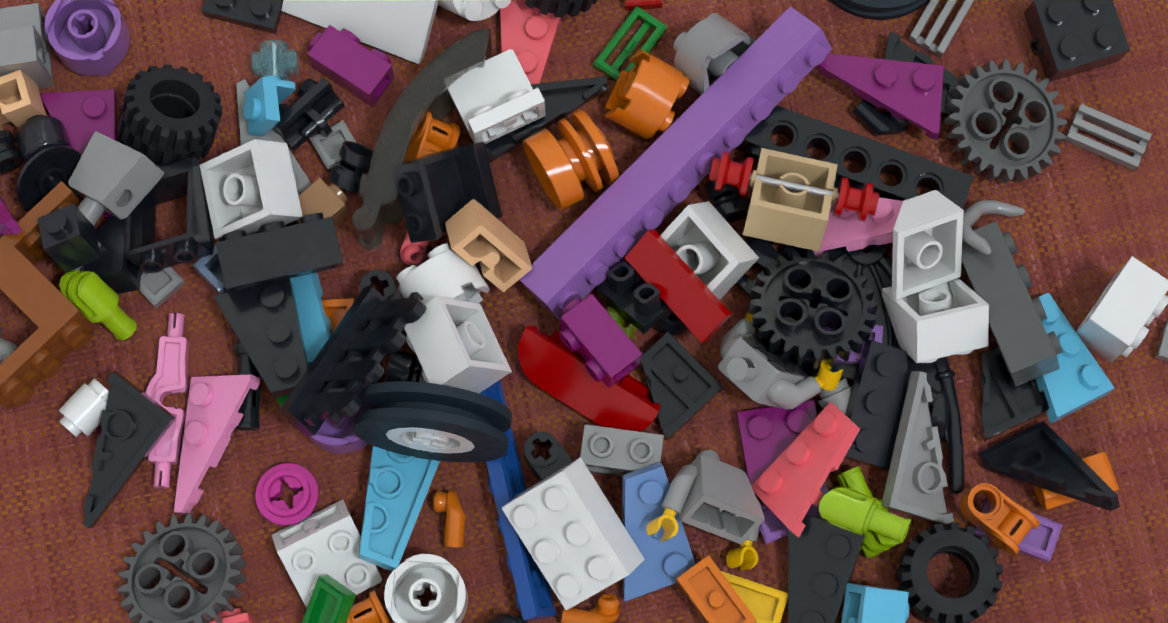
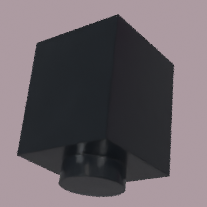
(69, 238)

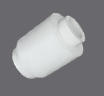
(84, 408)

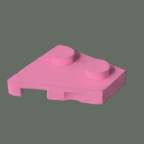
(857, 234)

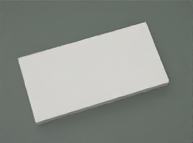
(389, 25)

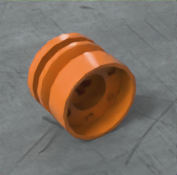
(564, 163)

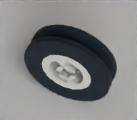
(433, 422)

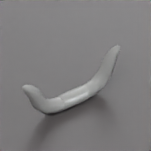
(981, 208)

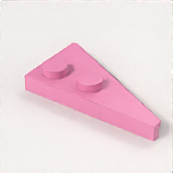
(207, 431)

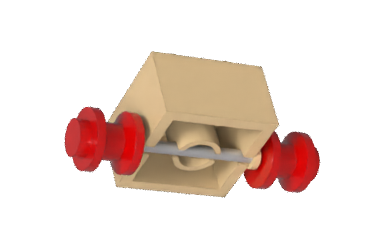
(791, 196)

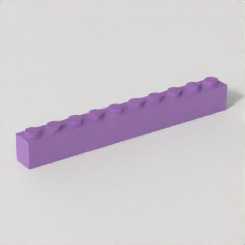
(677, 161)

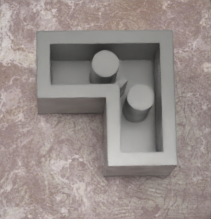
(25, 43)

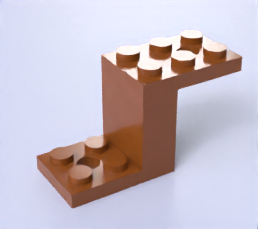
(58, 321)

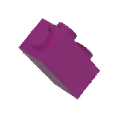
(350, 64)
(598, 340)

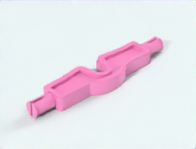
(169, 379)

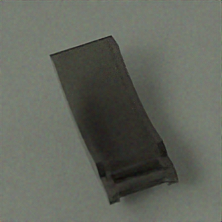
(423, 94)

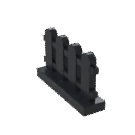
(351, 359)

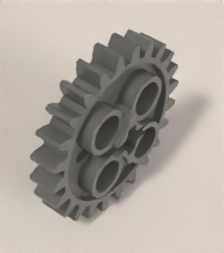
(976, 101)
(205, 545)

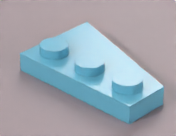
(1079, 377)

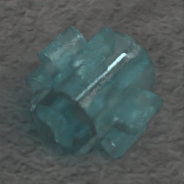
(275, 60)

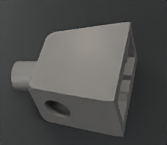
(112, 178)

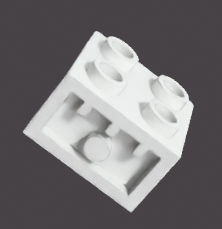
(496, 98)
(325, 546)

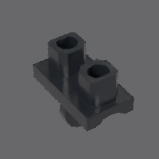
(308, 114)
(633, 298)

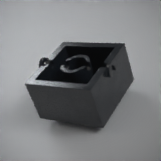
(1075, 35)

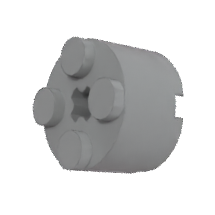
(709, 50)

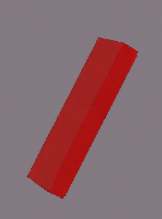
(678, 285)

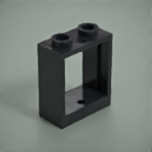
(179, 180)

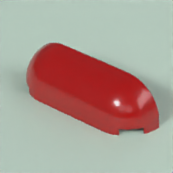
(563, 375)

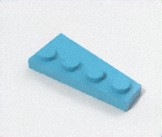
(392, 505)

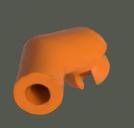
(455, 517)
(605, 612)

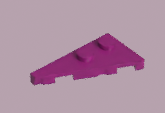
(901, 87)

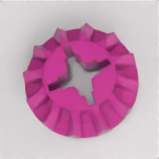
(271, 486)

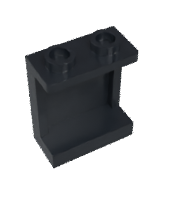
(441, 185)

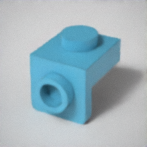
(263, 103)

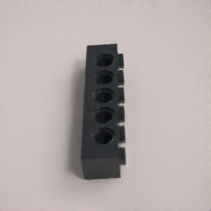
(871, 155)

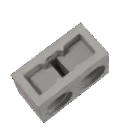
(619, 450)

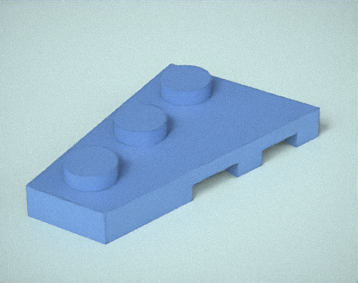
(664, 561)

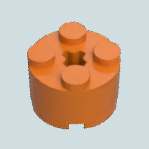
(645, 95)

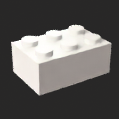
(573, 534)

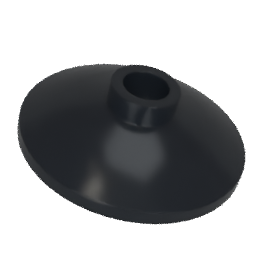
(44, 173)

